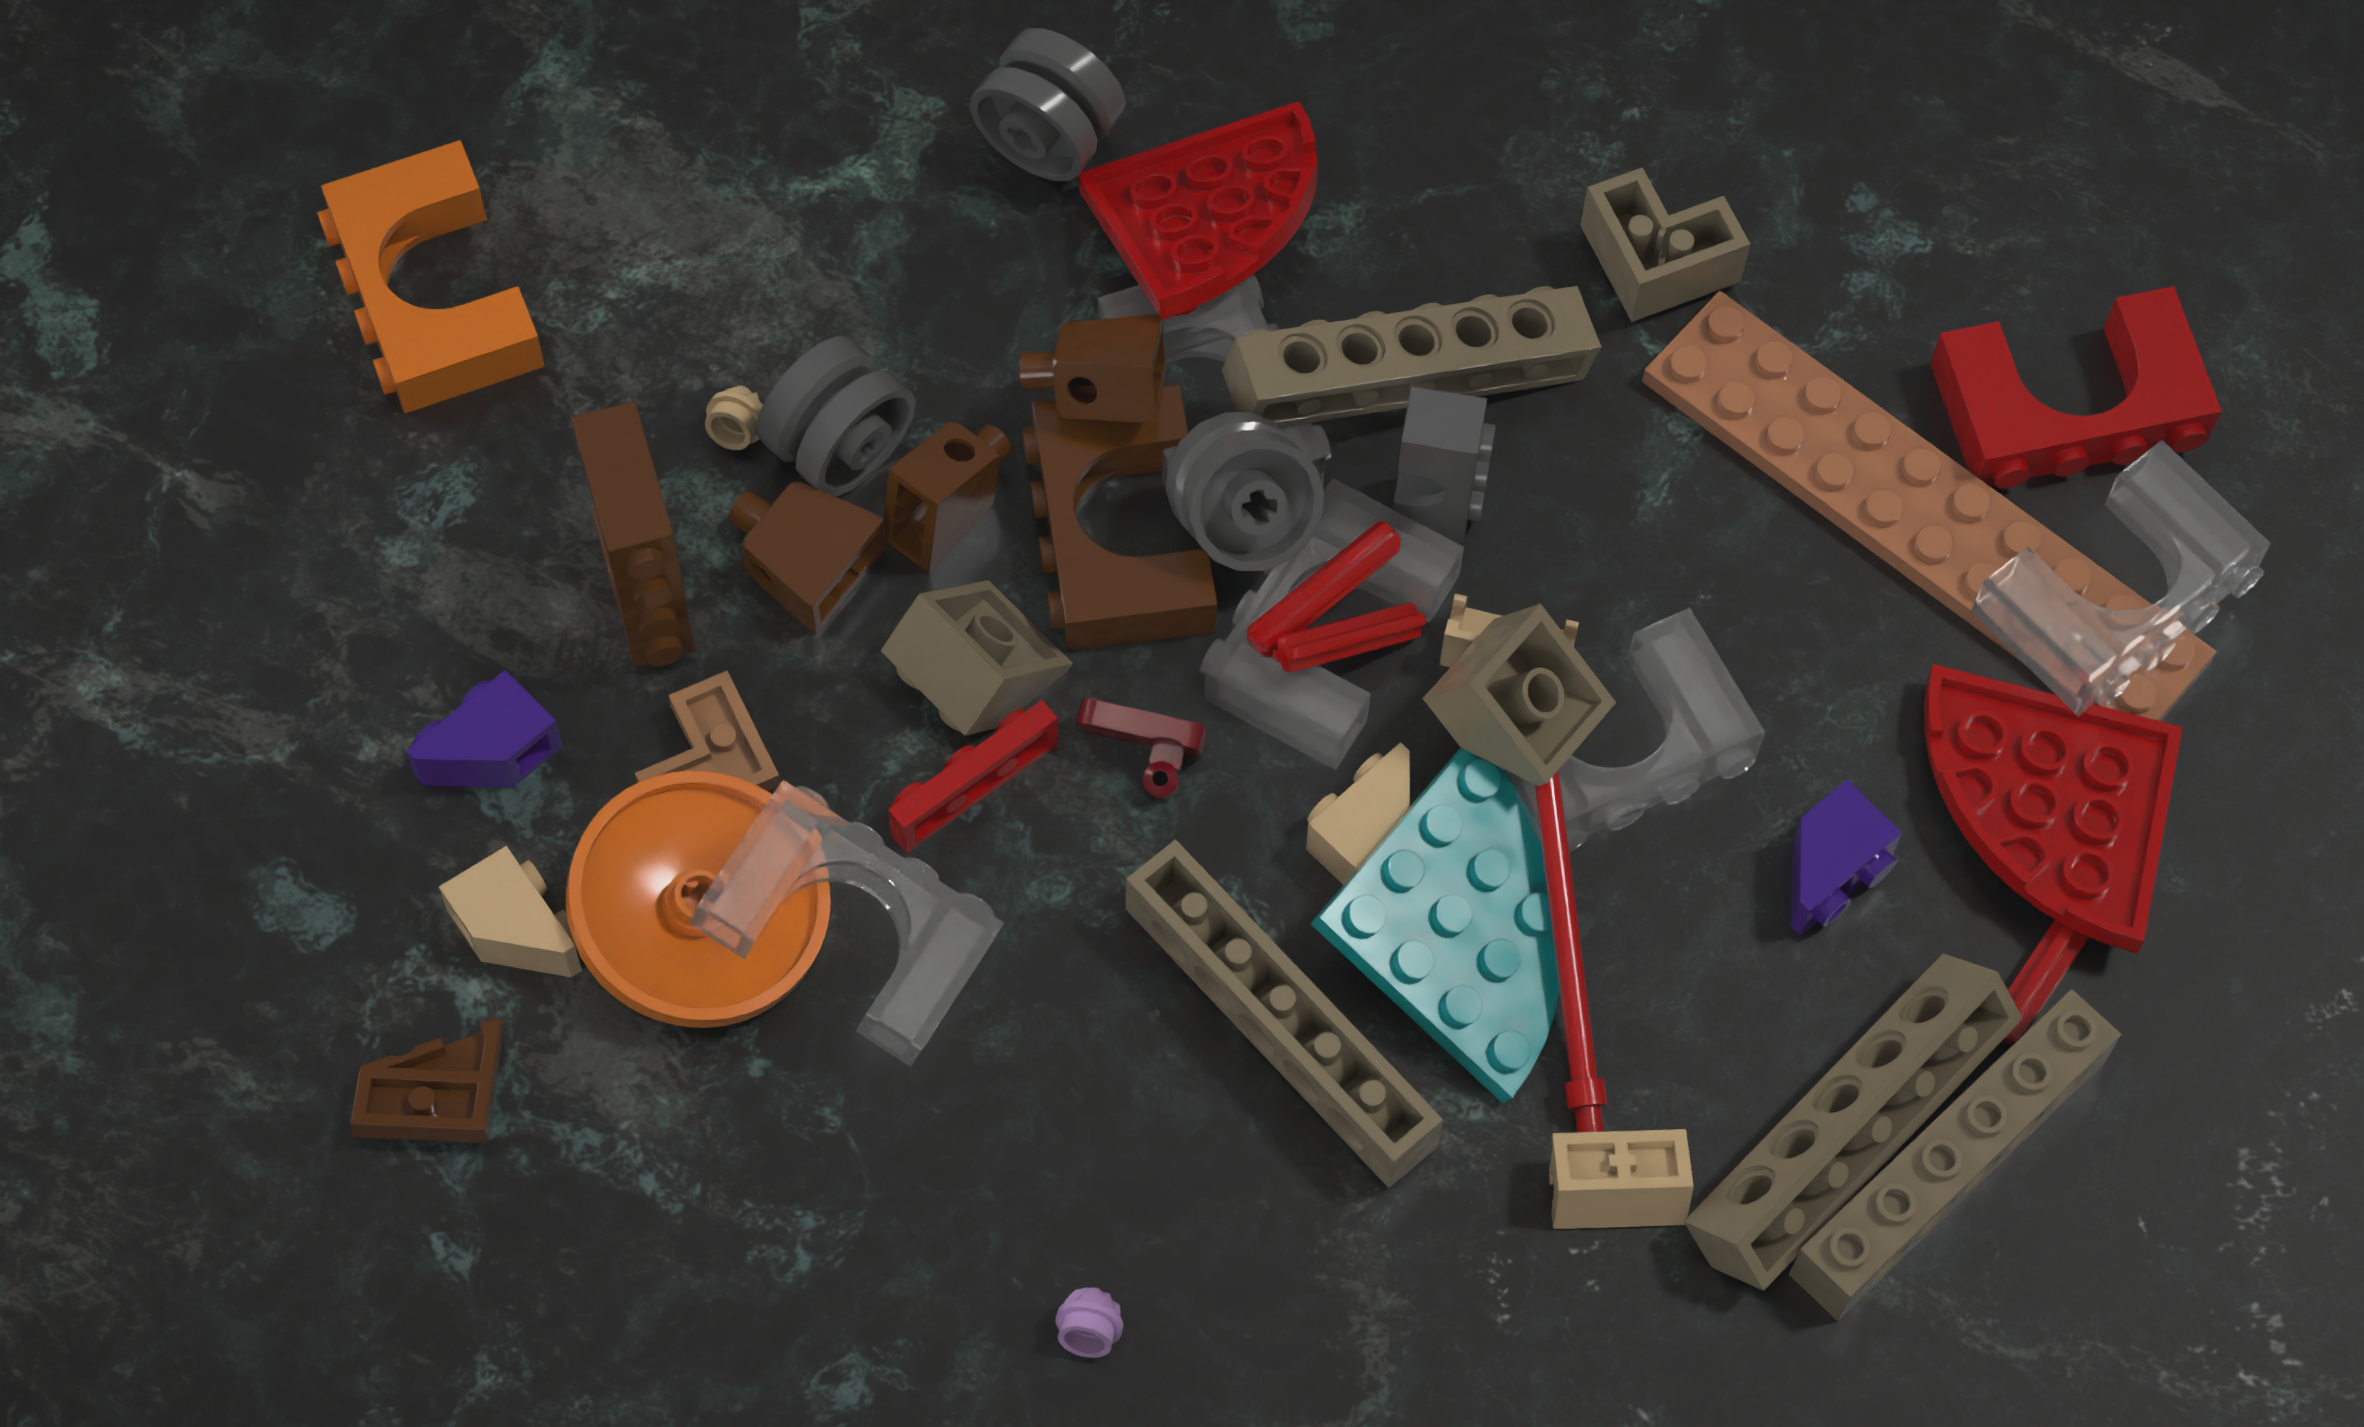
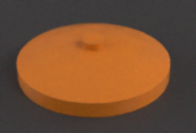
(640, 882)

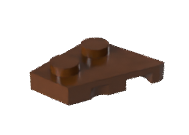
(431, 1091)

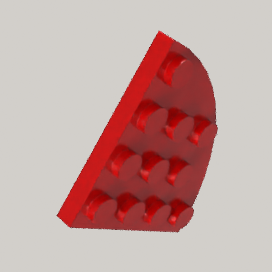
(1207, 206)
(2055, 798)

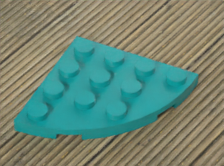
(1458, 923)

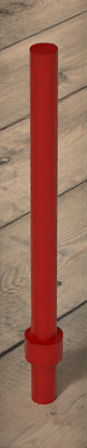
(1585, 1091)

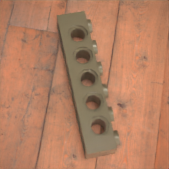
(1455, 348)
(1283, 1013)
(1853, 1120)
(1953, 1155)

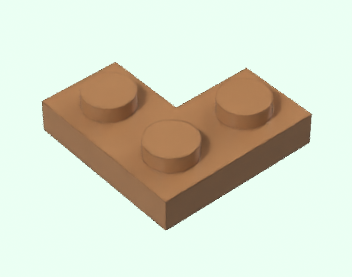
(718, 734)

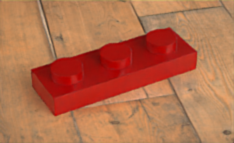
(972, 775)

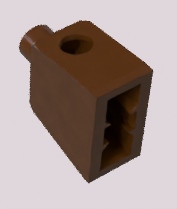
(1103, 369)
(942, 491)
(807, 548)

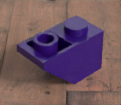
(487, 741)
(1834, 852)

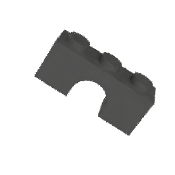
(1443, 461)

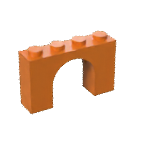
(424, 350)

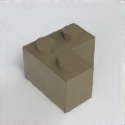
(1659, 256)

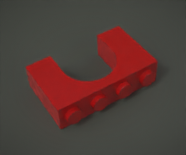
(2016, 437)

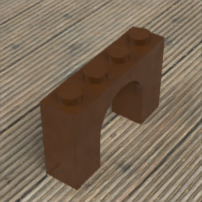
(634, 534)
(1099, 593)

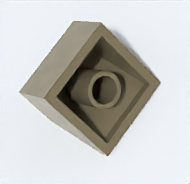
(973, 655)
(1521, 696)

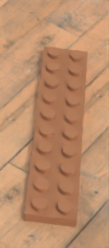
(1883, 480)

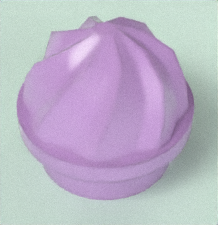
(1089, 1323)

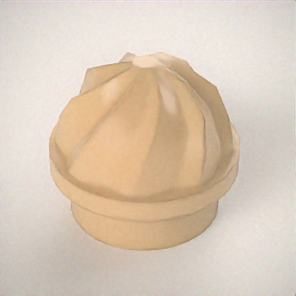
(733, 417)

